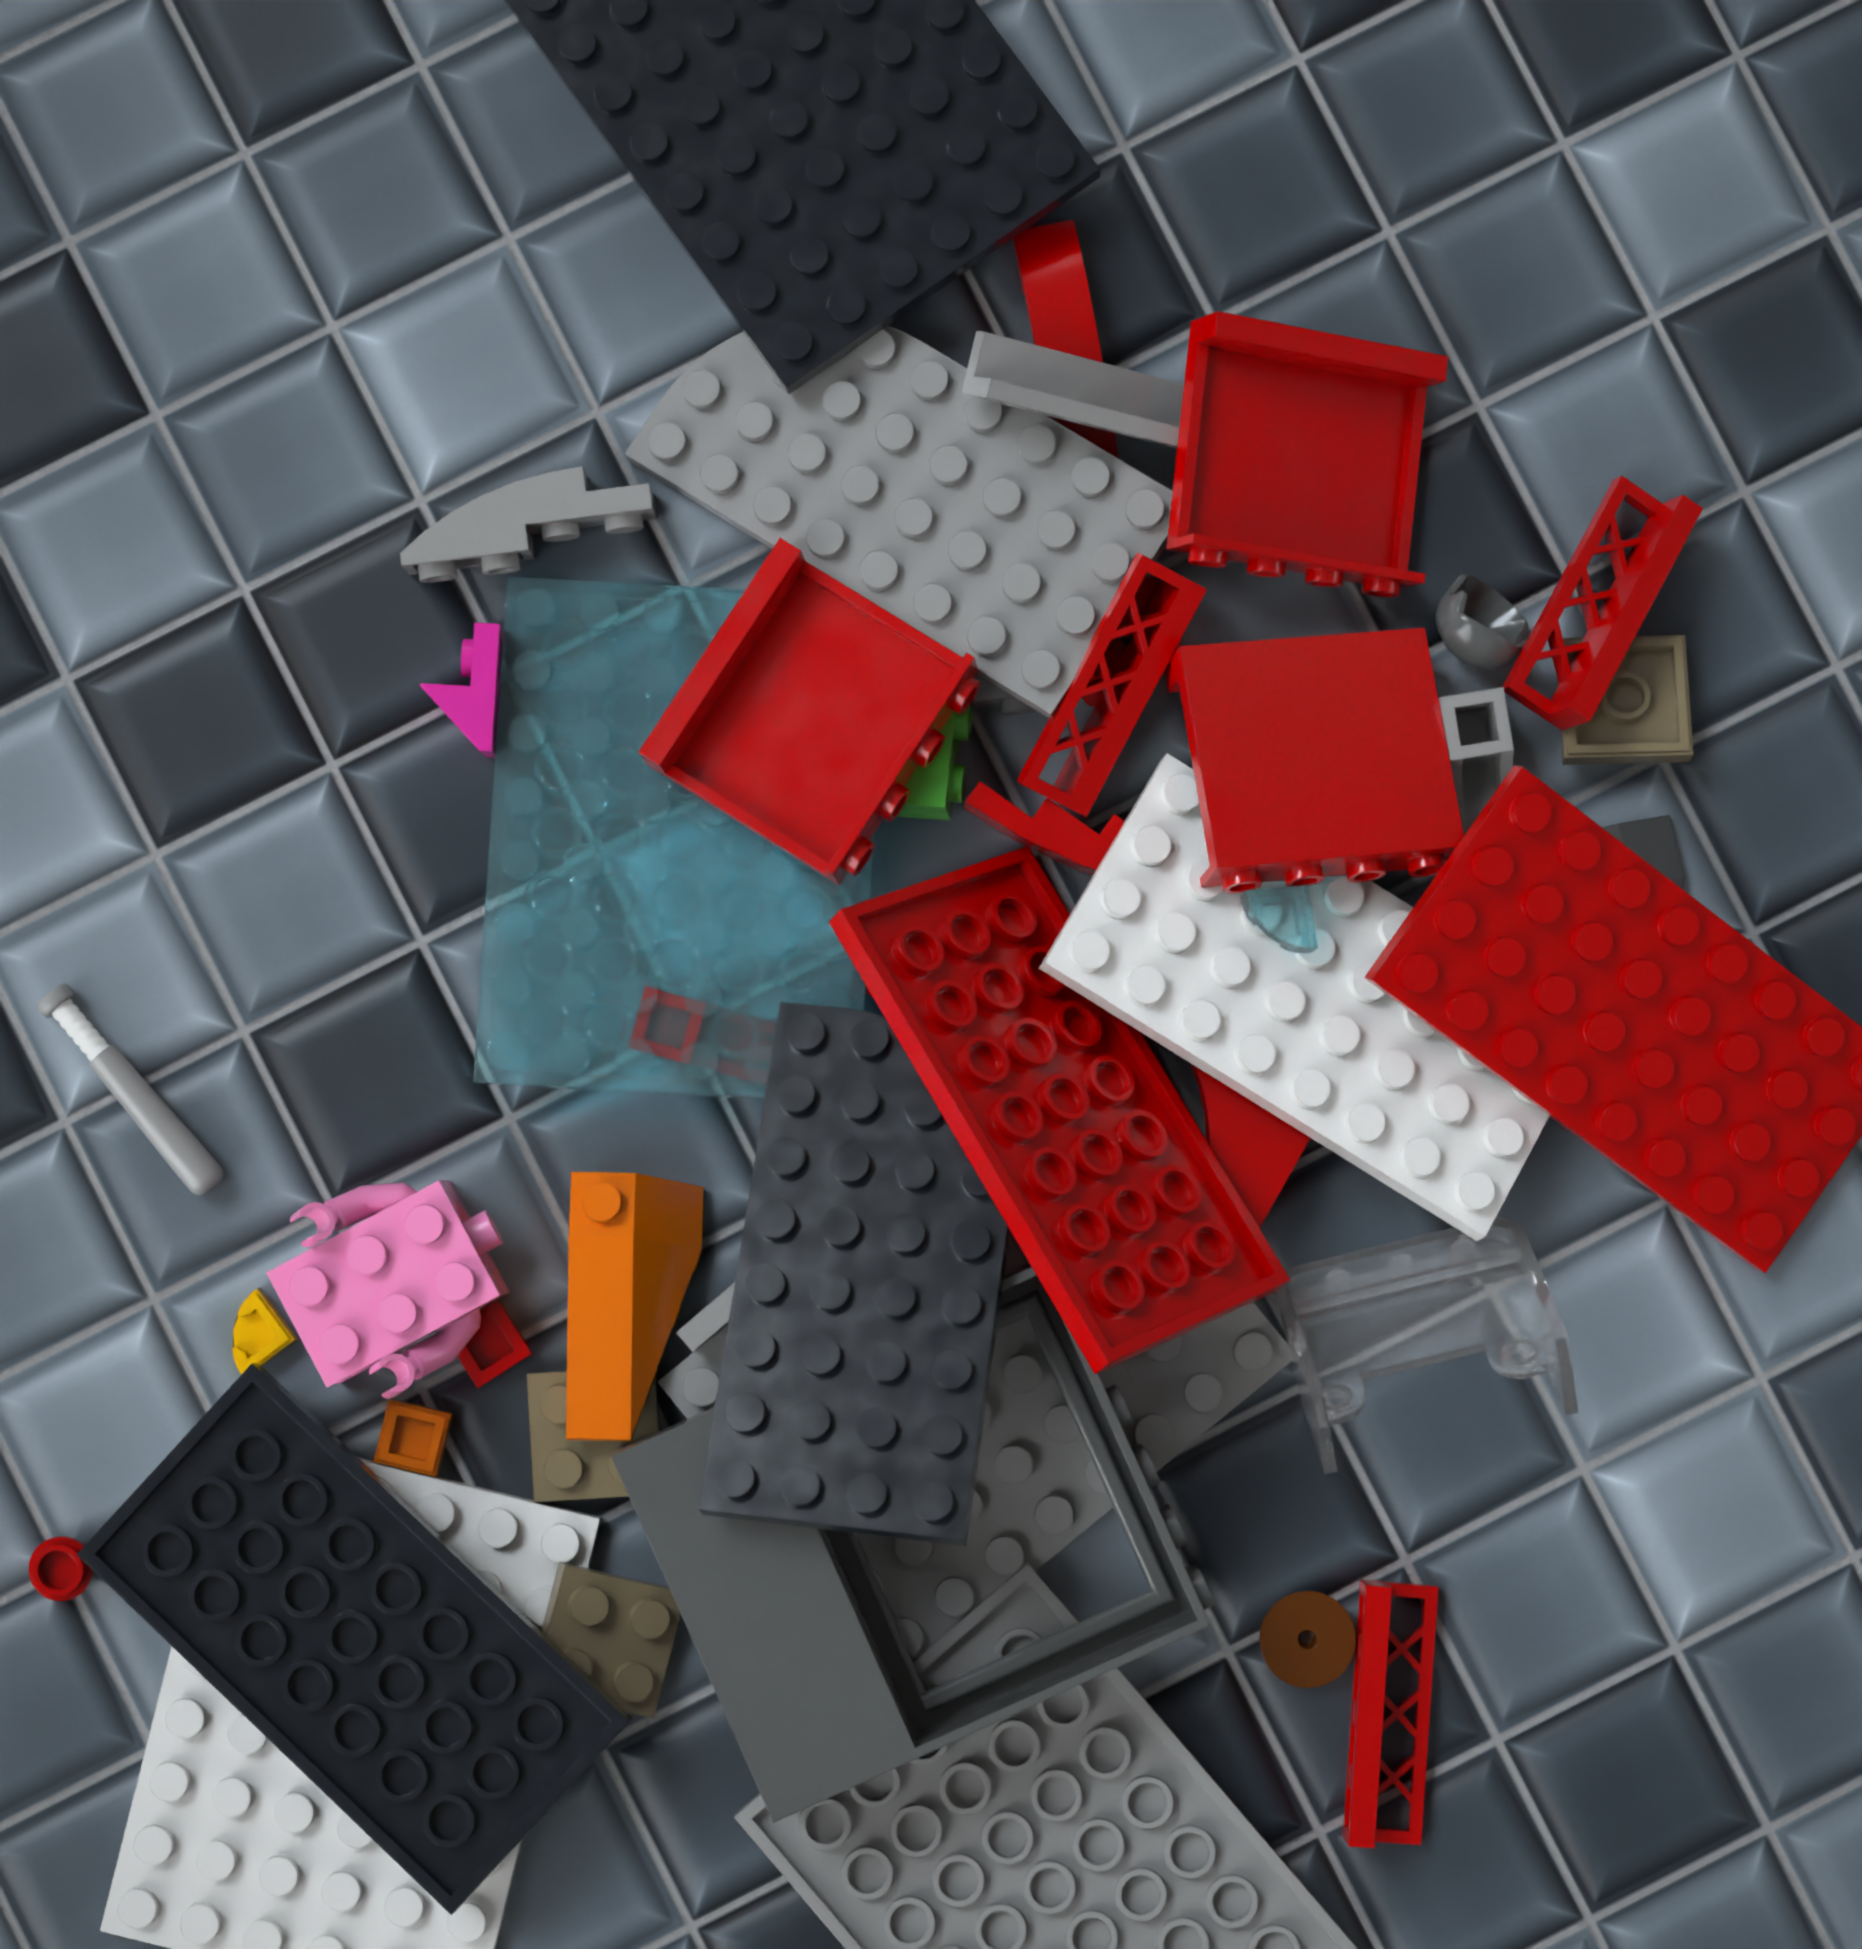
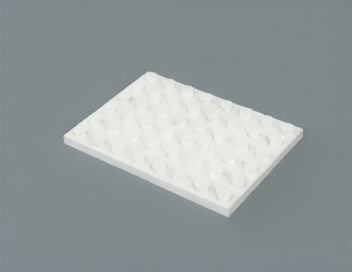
(252, 1854)

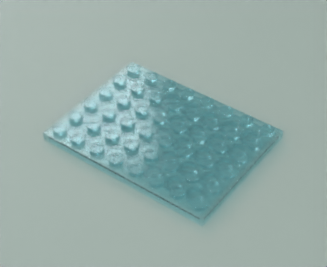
(625, 879)

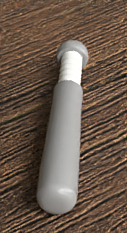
(150, 1113)

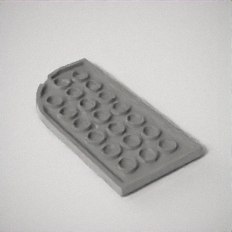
(918, 497)

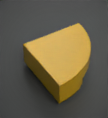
(259, 1332)

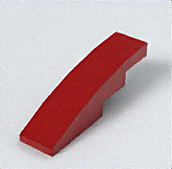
(1048, 832)

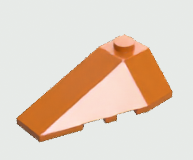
(628, 1272)

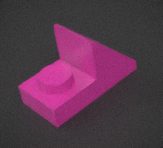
(475, 706)

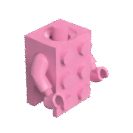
(390, 1281)

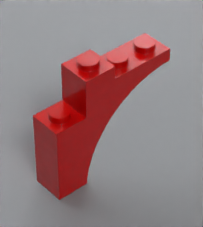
(1249, 1144)

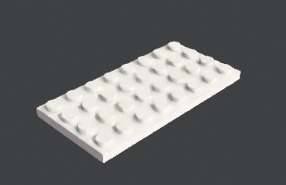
(1287, 1025)

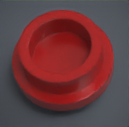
(57, 1569)

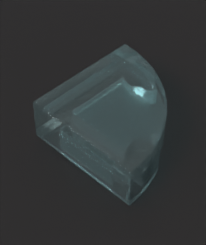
(1283, 916)

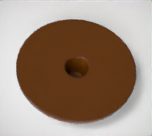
(1307, 1639)

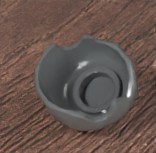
(1480, 624)

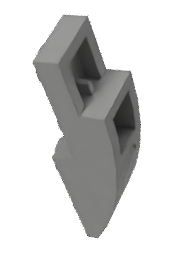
(500, 524)

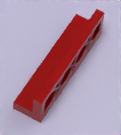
(1619, 616)
(1123, 692)
(1368, 1711)

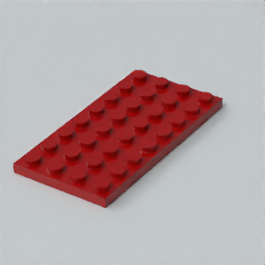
(1632, 1018)
(1059, 1110)

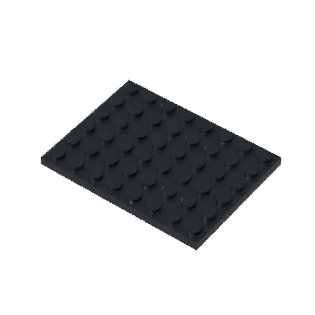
(817, 149)

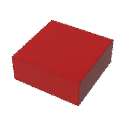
(494, 1346)

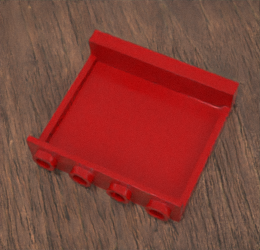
(1300, 453)
(810, 714)
(1317, 758)

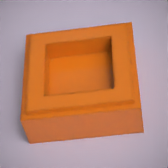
(413, 1437)

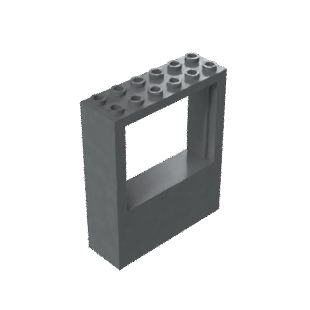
(806, 1635)

